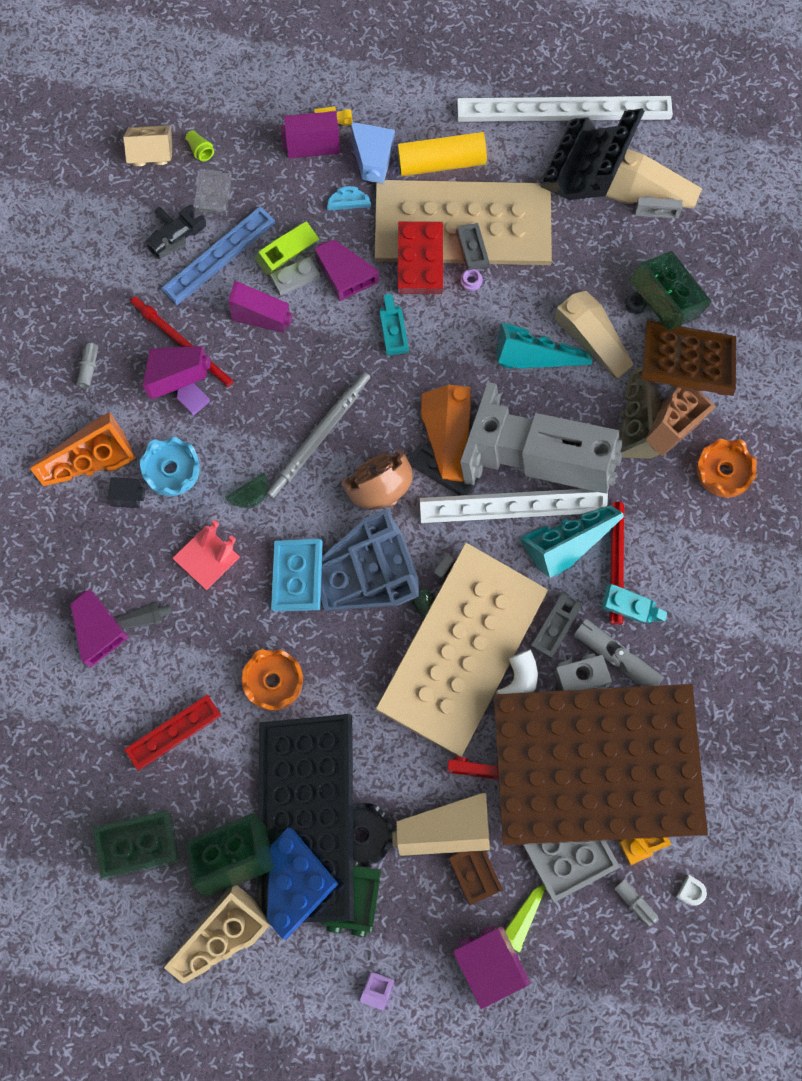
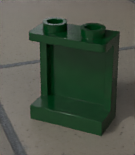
(365, 900)

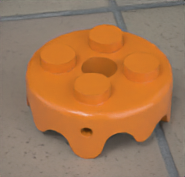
(729, 453)
(272, 663)

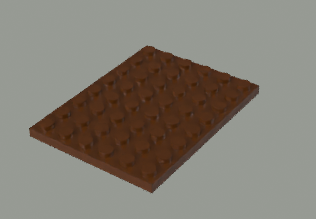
(599, 765)

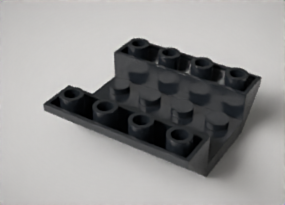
(589, 157)

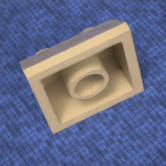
(148, 145)

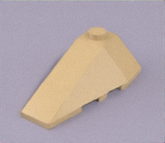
(590, 326)

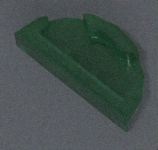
(250, 494)

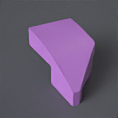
(192, 398)

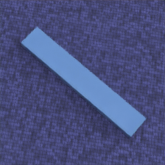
(218, 255)

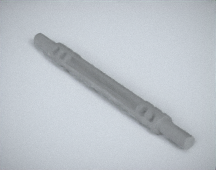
(318, 435)

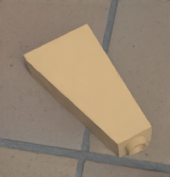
(446, 829)

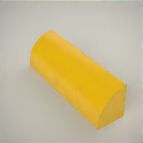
(442, 154)

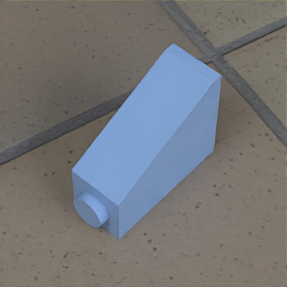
(372, 150)

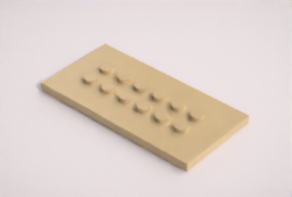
(510, 217)
(461, 650)

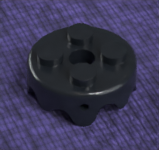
(380, 834)

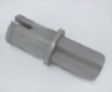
(87, 366)
(636, 903)

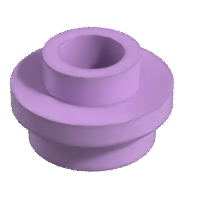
(471, 274)

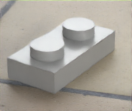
(656, 207)
(295, 276)

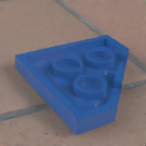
(295, 883)

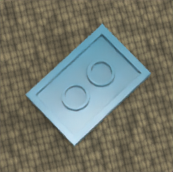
(297, 575)

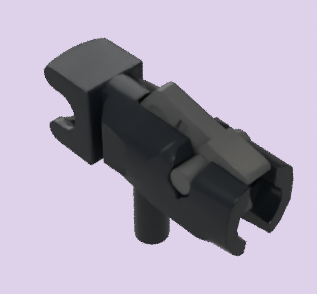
(174, 232)

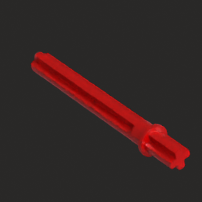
(617, 559)

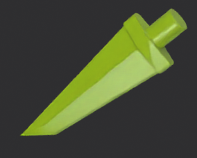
(522, 920)

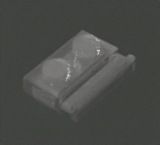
(212, 191)

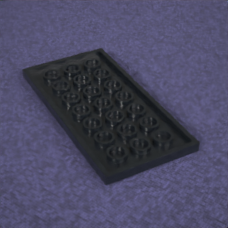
(309, 788)

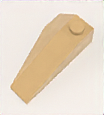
(645, 177)
(228, 927)

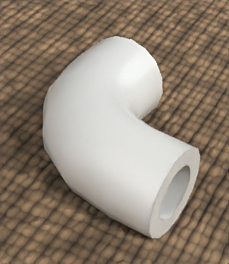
(524, 674)

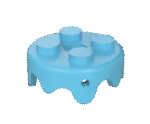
(167, 452)

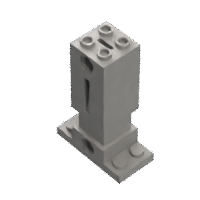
(542, 446)

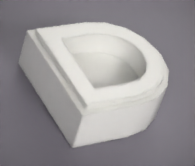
(692, 891)

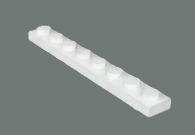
(510, 505)

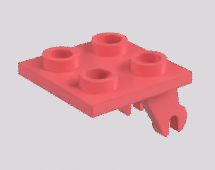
(207, 556)

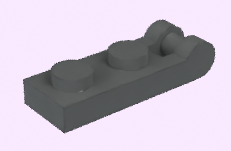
(556, 626)

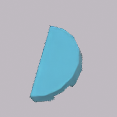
(348, 198)

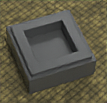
(443, 569)

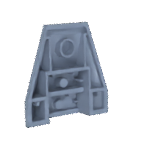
(369, 567)

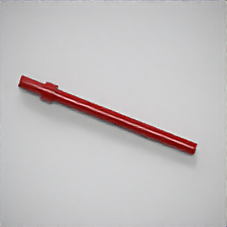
(150, 314)

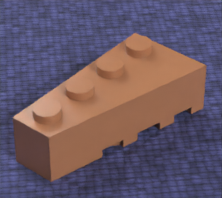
(678, 415)

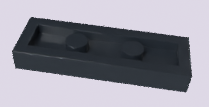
(424, 461)

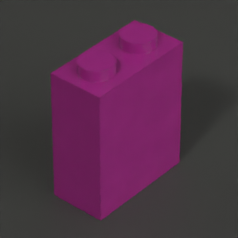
(310, 134)
(491, 966)

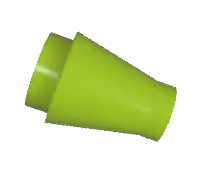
(200, 147)

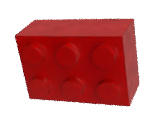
(420, 257)

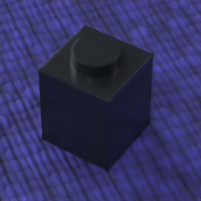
(125, 492)

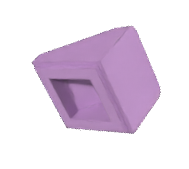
(376, 990)

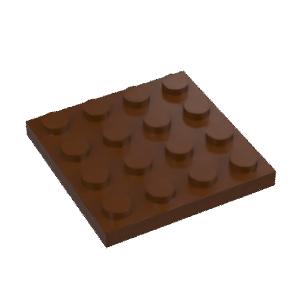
(689, 358)

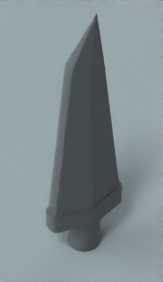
(144, 616)

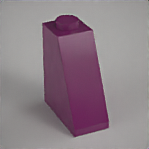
(344, 269)
(258, 308)
(173, 369)
(95, 628)

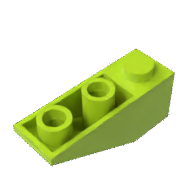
(286, 248)

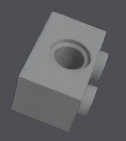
(594, 667)

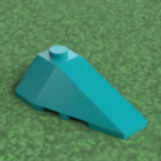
(522, 350)
(563, 545)

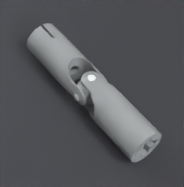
(628, 663)

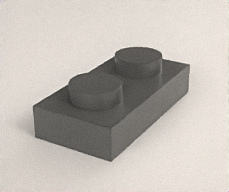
(472, 246)

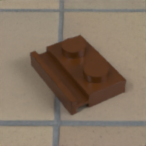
(475, 875)

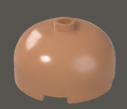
(383, 489)

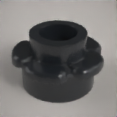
(635, 298)

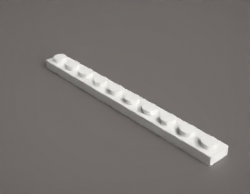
(561, 108)

